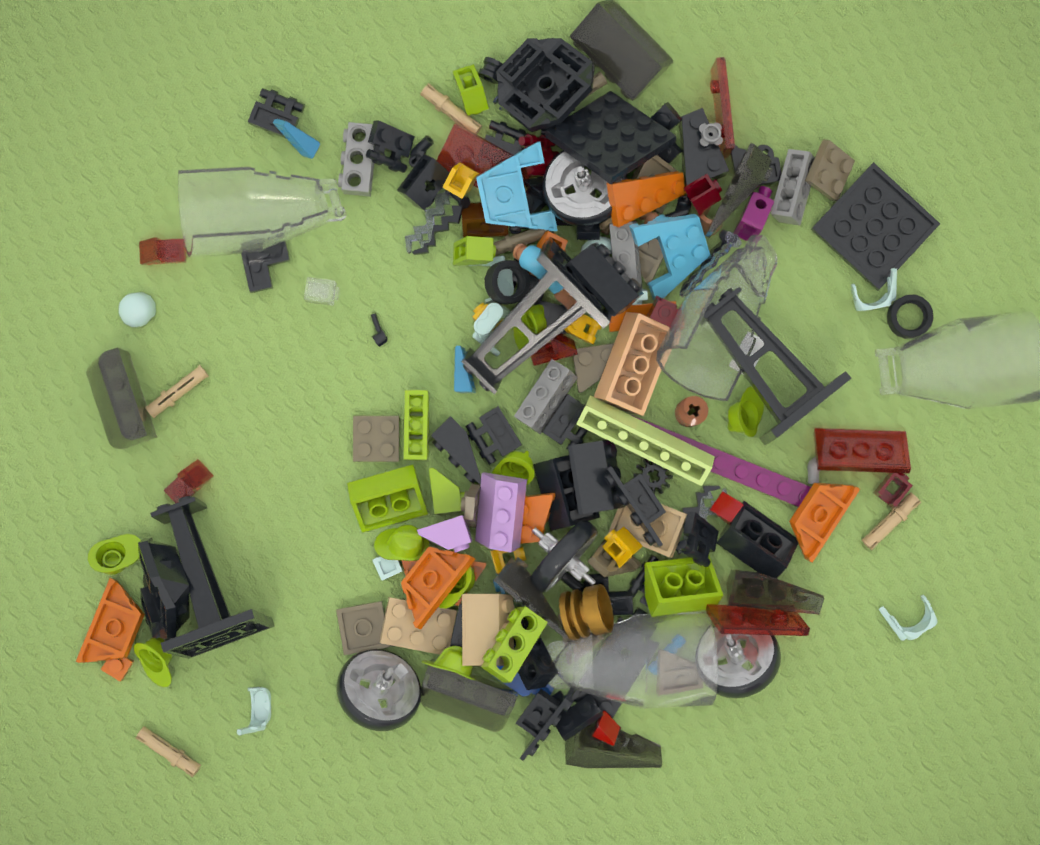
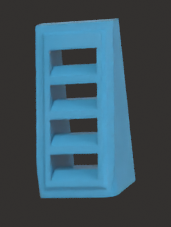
(301, 141)
(462, 380)

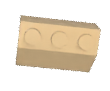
(481, 621)

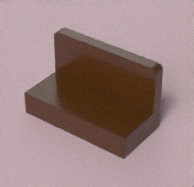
(474, 223)

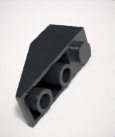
(457, 443)

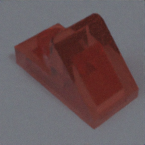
(162, 251)
(558, 348)
(189, 481)

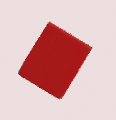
(726, 507)
(606, 729)

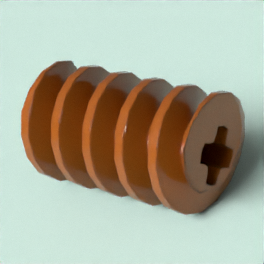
(698, 416)

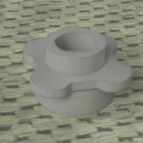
(713, 128)

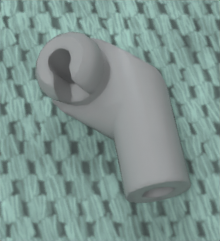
(813, 473)

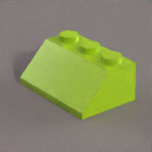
(387, 498)
(680, 586)

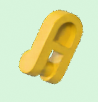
(577, 328)

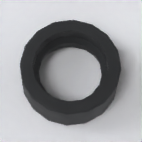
(491, 283)
(927, 312)

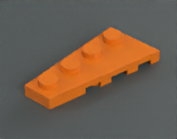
(640, 196)

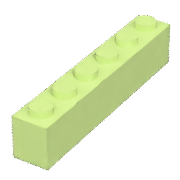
(646, 440)

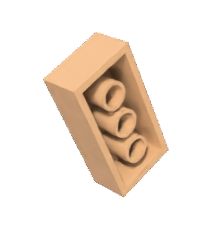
(632, 364)

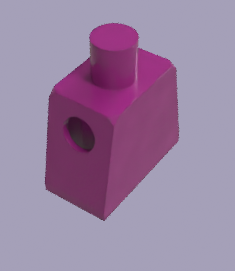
(754, 214)

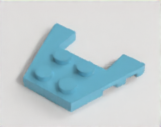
(505, 195)
(681, 245)

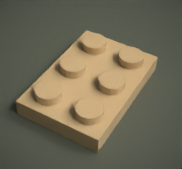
(667, 527)
(400, 631)

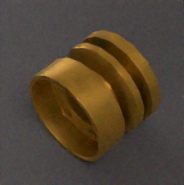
(586, 612)

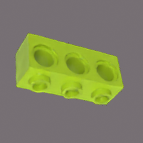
(416, 425)
(524, 642)

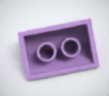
(500, 512)
(449, 534)

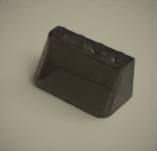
(621, 48)
(120, 399)
(472, 701)

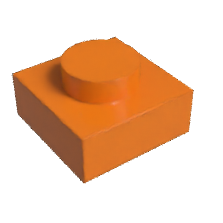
(117, 668)

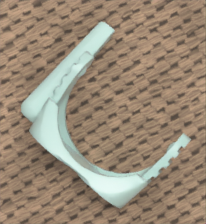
(504, 279)
(885, 301)
(487, 321)
(928, 621)
(259, 710)

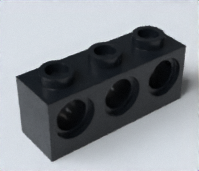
(538, 666)

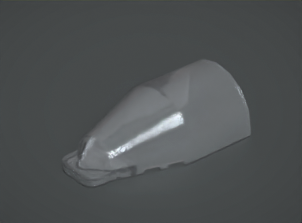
(693, 352)
(643, 662)

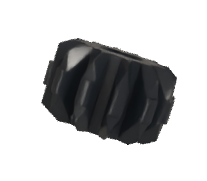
(660, 474)

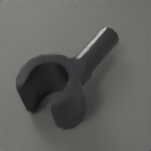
(380, 337)

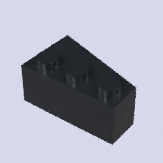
(699, 159)

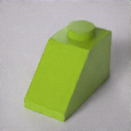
(470, 90)
(473, 251)
(445, 493)

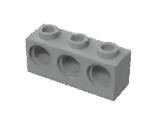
(364, 169)
(792, 188)
(626, 250)
(545, 396)

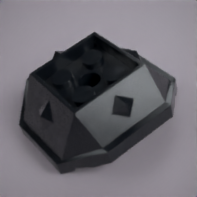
(533, 69)
(165, 588)

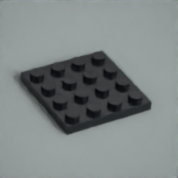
(610, 137)
(875, 226)

